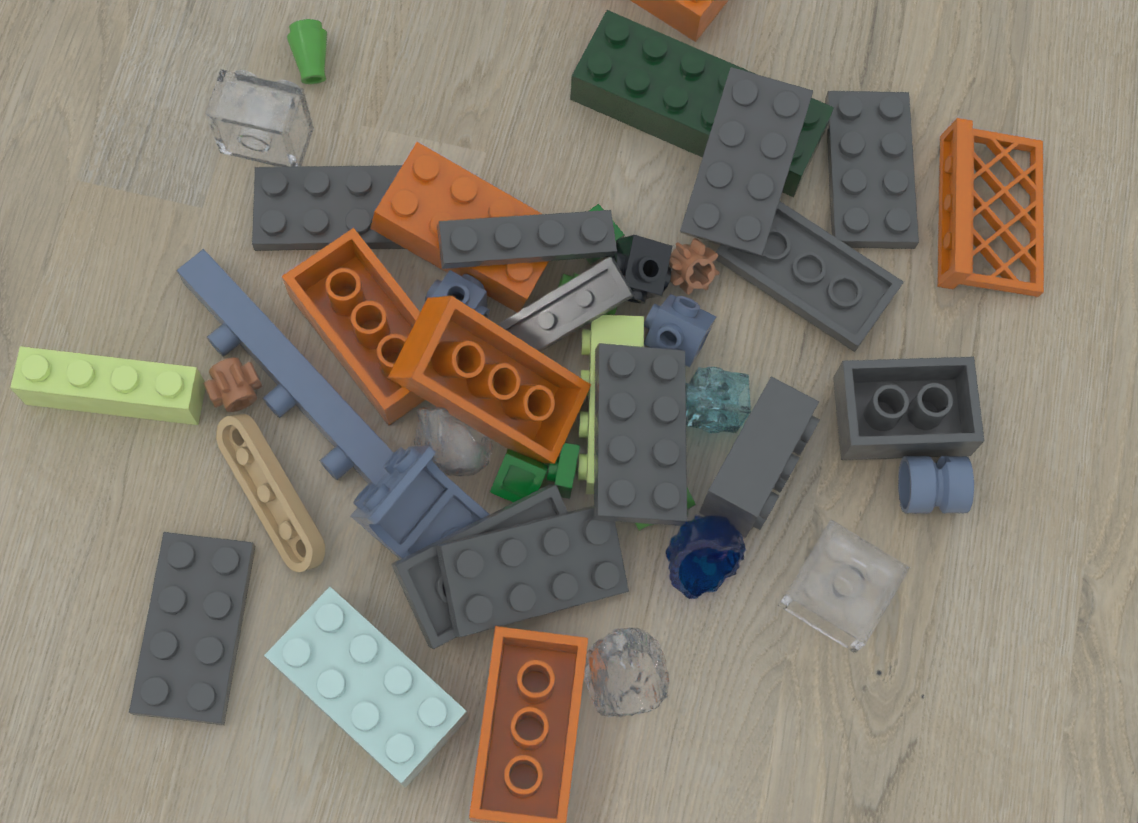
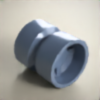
(931, 484)

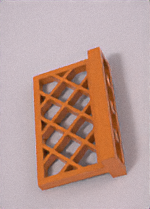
(956, 212)

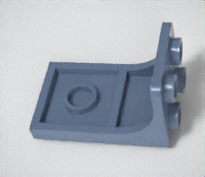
(414, 503)

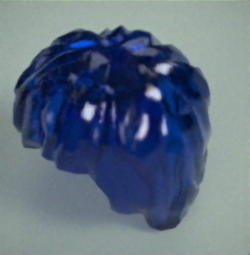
(704, 555)

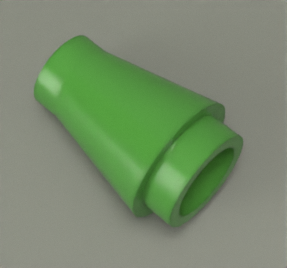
(308, 47)

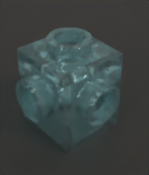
(717, 400)

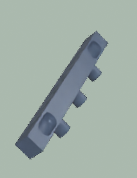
(295, 377)

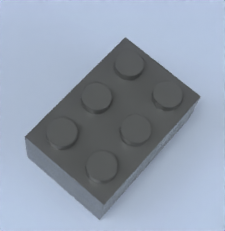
(907, 408)
(762, 457)

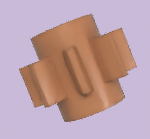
(692, 266)
(232, 384)

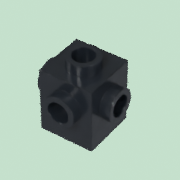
(644, 266)

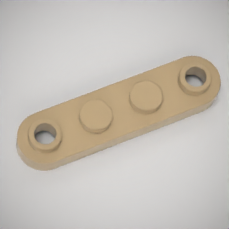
(270, 492)

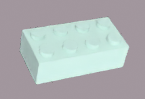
(367, 686)

